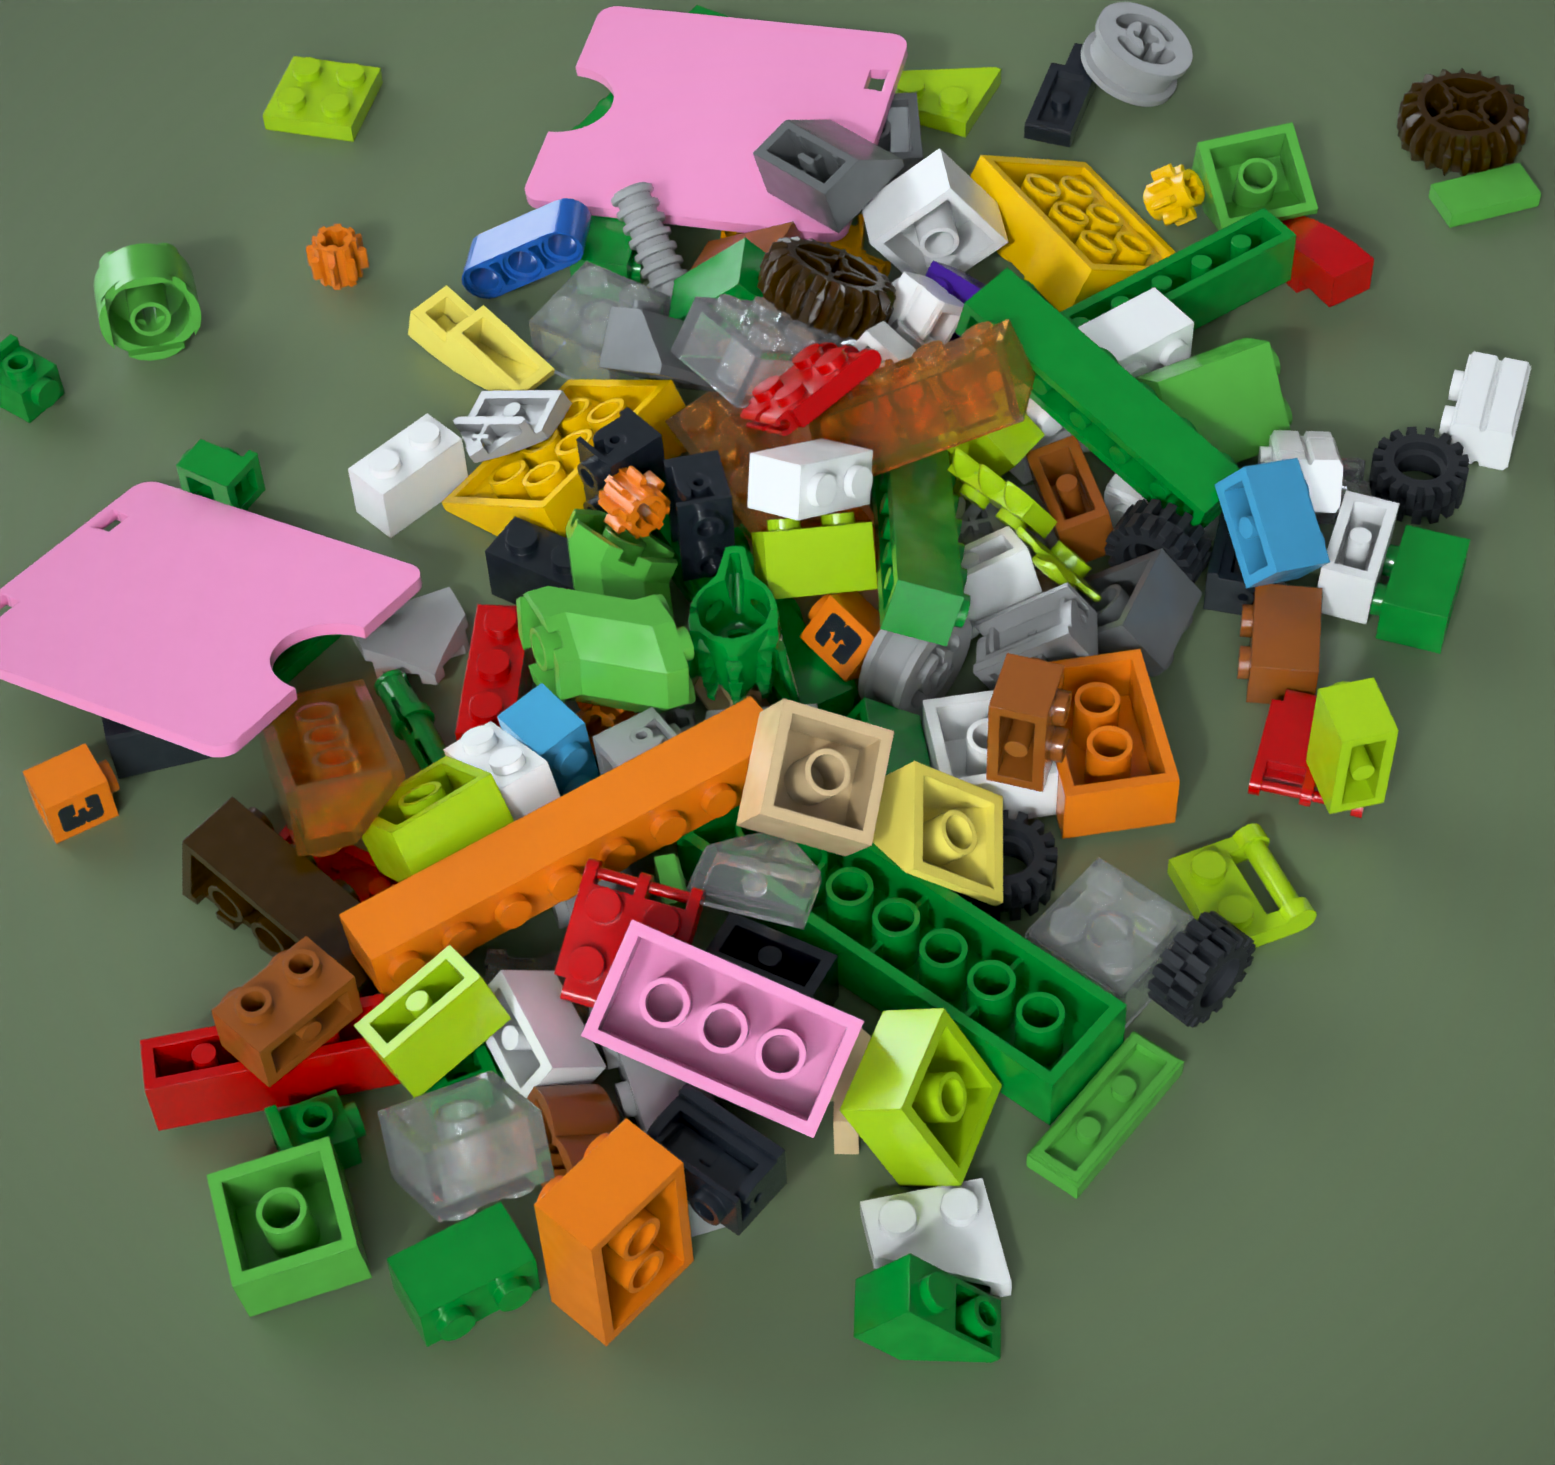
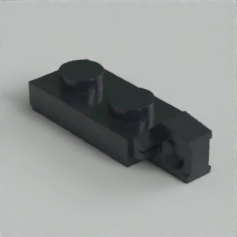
(1060, 102)

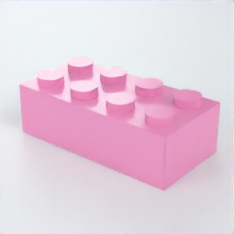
(722, 1028)

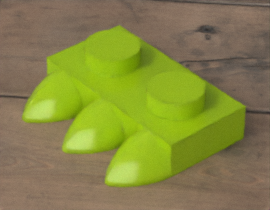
(985, 487)

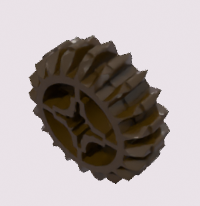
(1462, 122)
(825, 287)

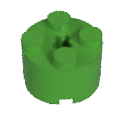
(146, 300)

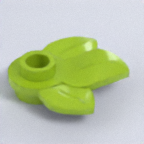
(1060, 563)

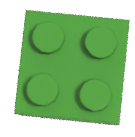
(288, 1226)

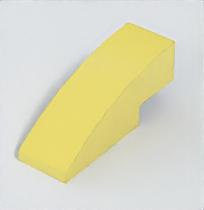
(476, 344)

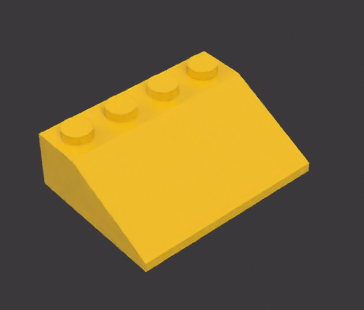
(1066, 227)
(543, 479)

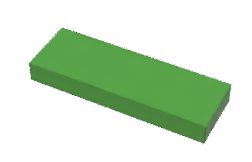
(1104, 1114)

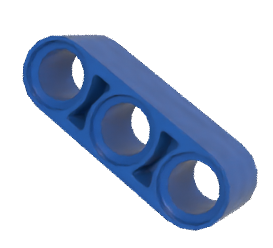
(527, 248)

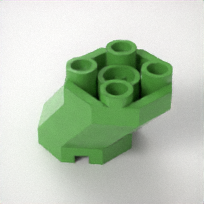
(616, 562)
(607, 649)

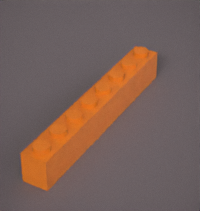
(544, 854)

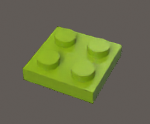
(323, 98)

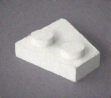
(943, 1227)

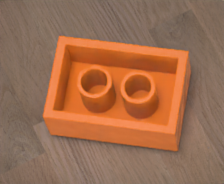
(1117, 751)
(615, 1230)

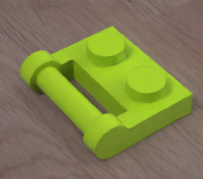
(1213, 882)

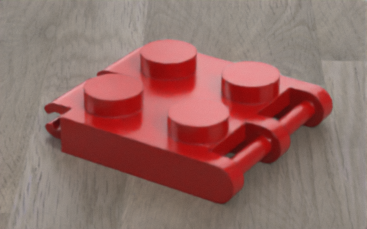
(809, 387)
(1283, 751)
(602, 920)

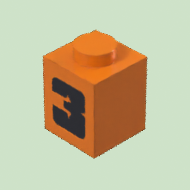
(842, 631)
(72, 792)

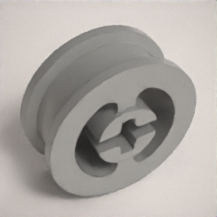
(1136, 54)
(911, 670)

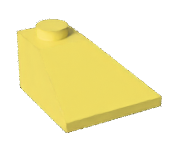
(943, 831)

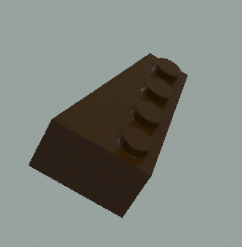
(266, 886)

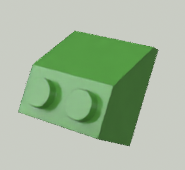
(1254, 173)

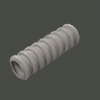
(649, 236)

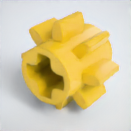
(1174, 194)

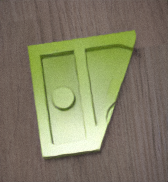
(951, 97)

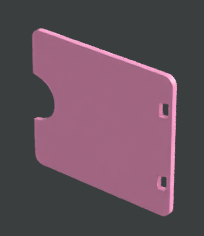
(699, 102)
(186, 613)

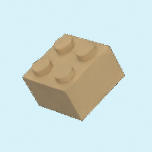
(815, 778)

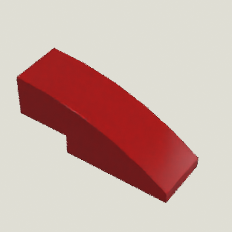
(1327, 262)

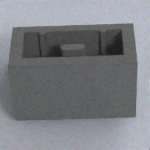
(824, 169)

